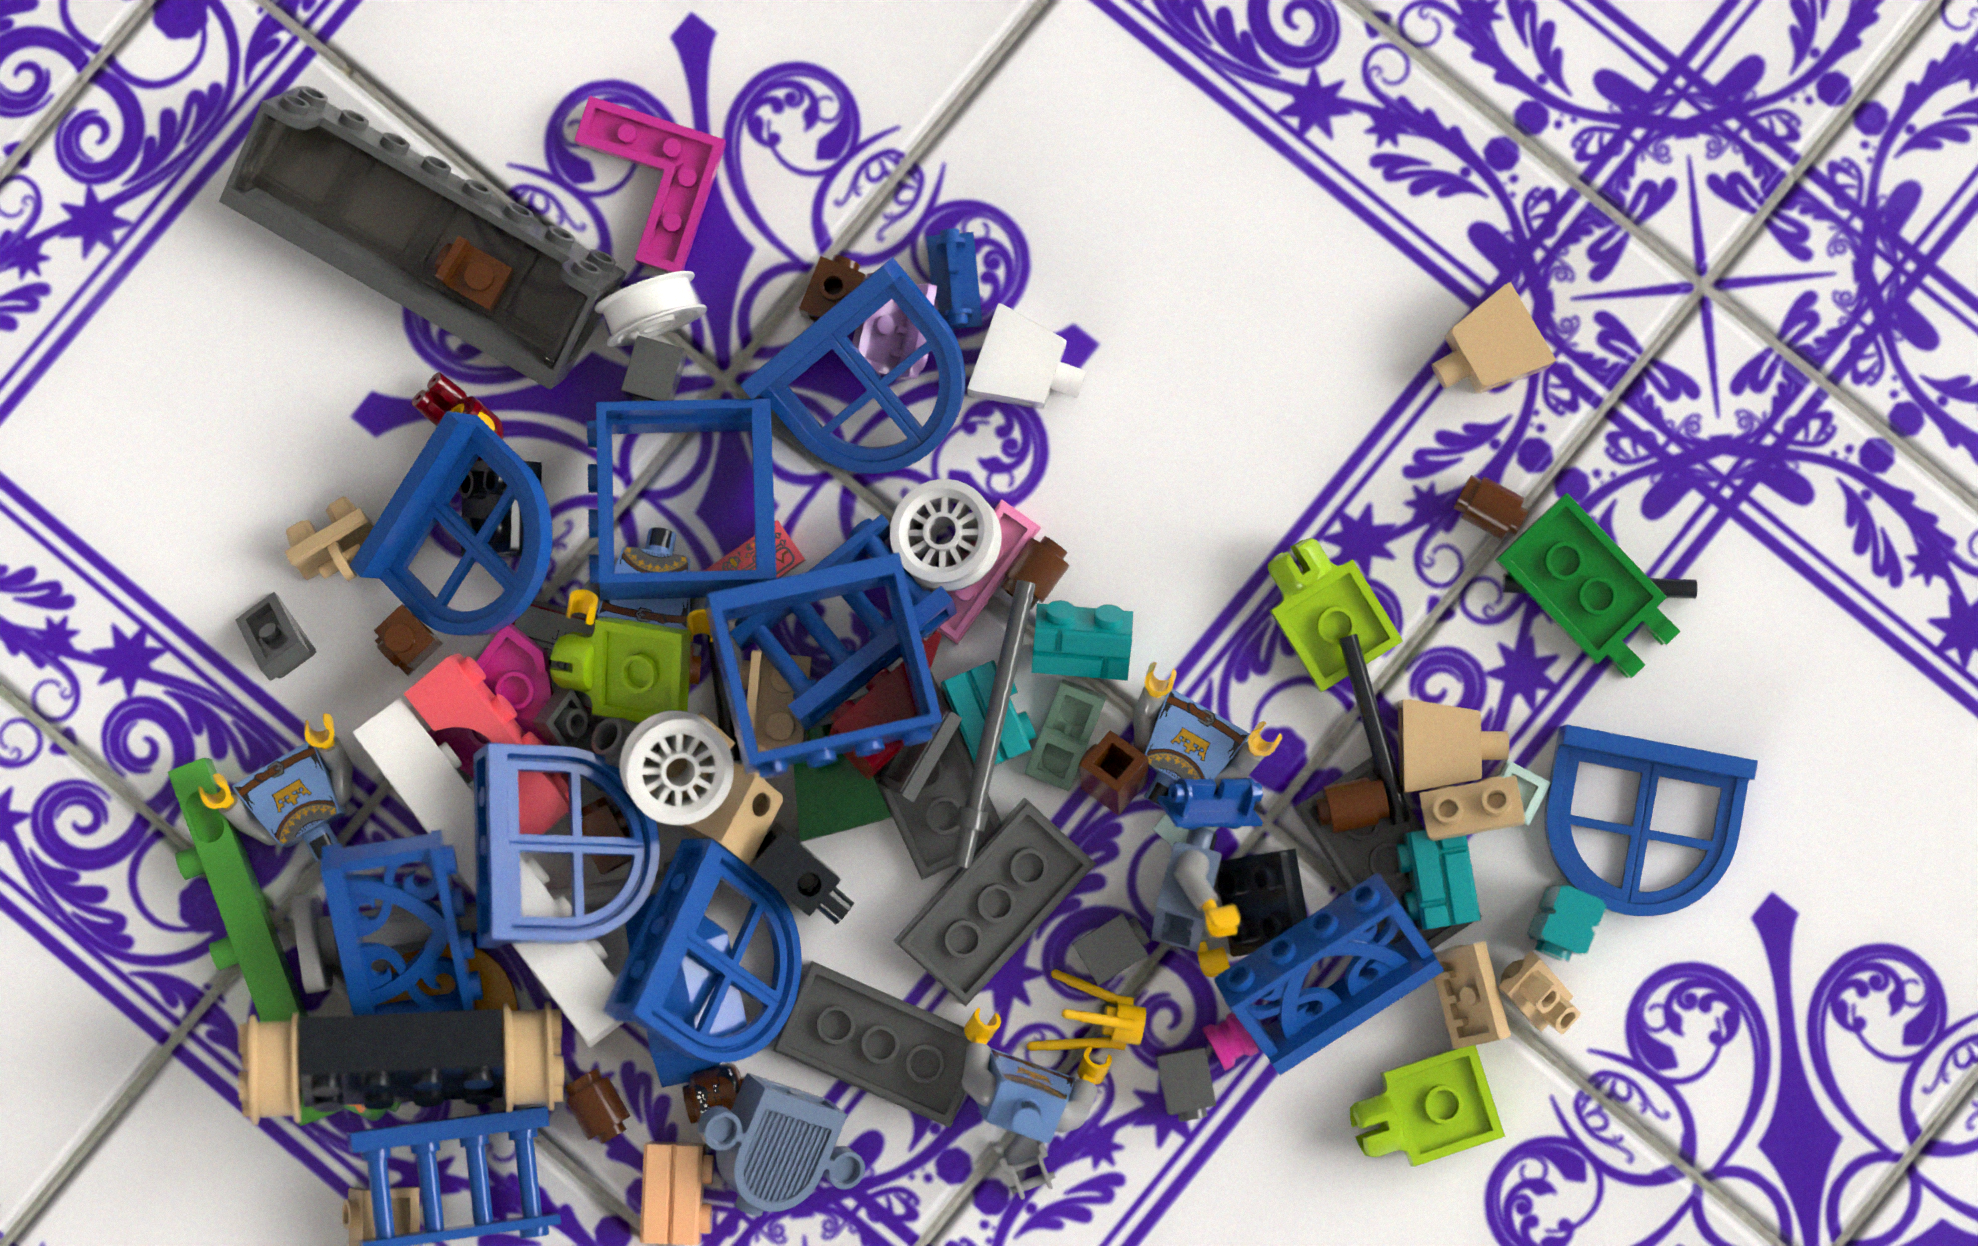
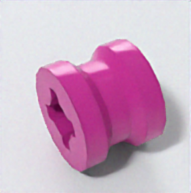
(1230, 1041)

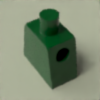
(835, 795)

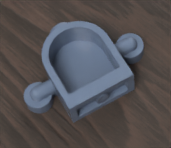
(778, 1145)

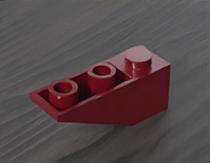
(885, 703)

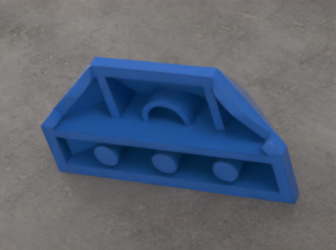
(689, 998)

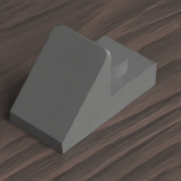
(274, 637)

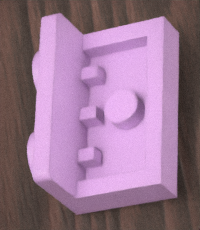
(891, 337)

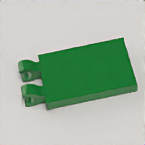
(1587, 584)

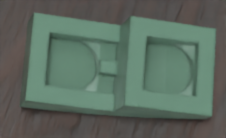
(1065, 734)

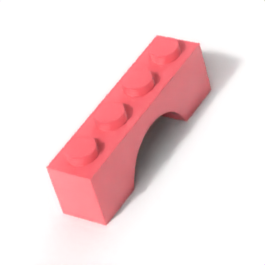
(458, 697)

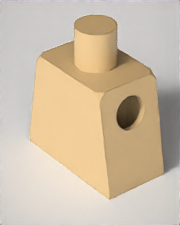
(1494, 345)
(1443, 745)
(743, 816)

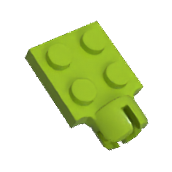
(1324, 606)
(626, 667)
(1429, 1108)

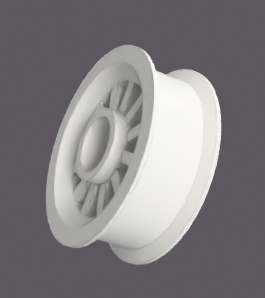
(650, 308)
(926, 498)
(699, 803)

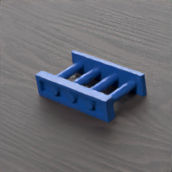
(849, 668)
(473, 1134)

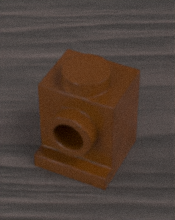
(406, 640)
(603, 821)

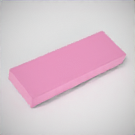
(971, 600)

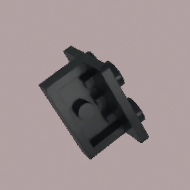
(480, 495)
(1265, 895)

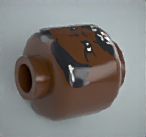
(711, 1088)

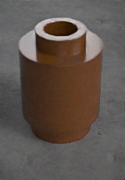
(1491, 506)
(1038, 564)
(1352, 804)
(597, 1106)

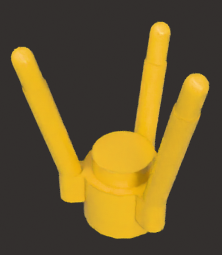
(1122, 1023)

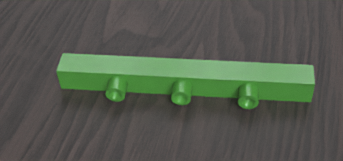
(248, 922)

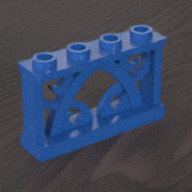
(349, 891)
(1319, 1015)

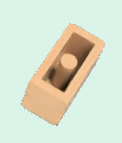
(674, 1193)

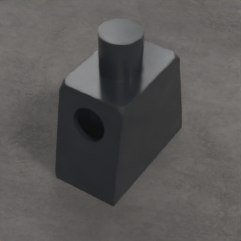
(782, 863)

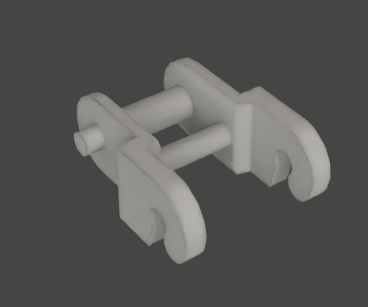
(1020, 1187)

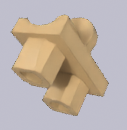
(331, 547)
(1538, 994)

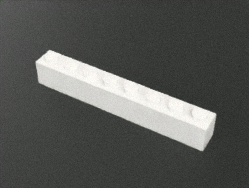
(441, 799)

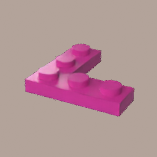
(688, 168)

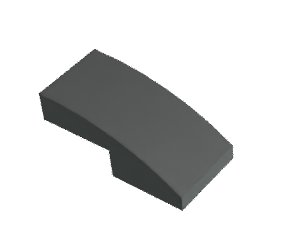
(566, 722)

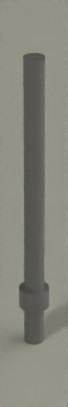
(972, 816)

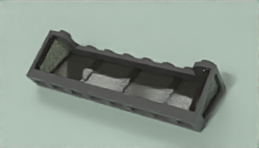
(389, 212)

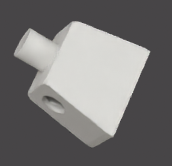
(1022, 363)

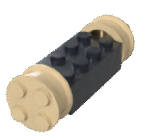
(400, 1060)

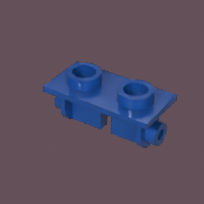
(956, 277)
(1194, 804)

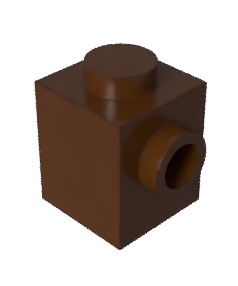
(829, 285)
(1113, 772)

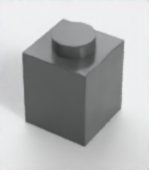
(653, 370)
(1112, 947)
(1186, 1083)

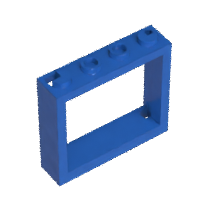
(679, 417)
(812, 587)

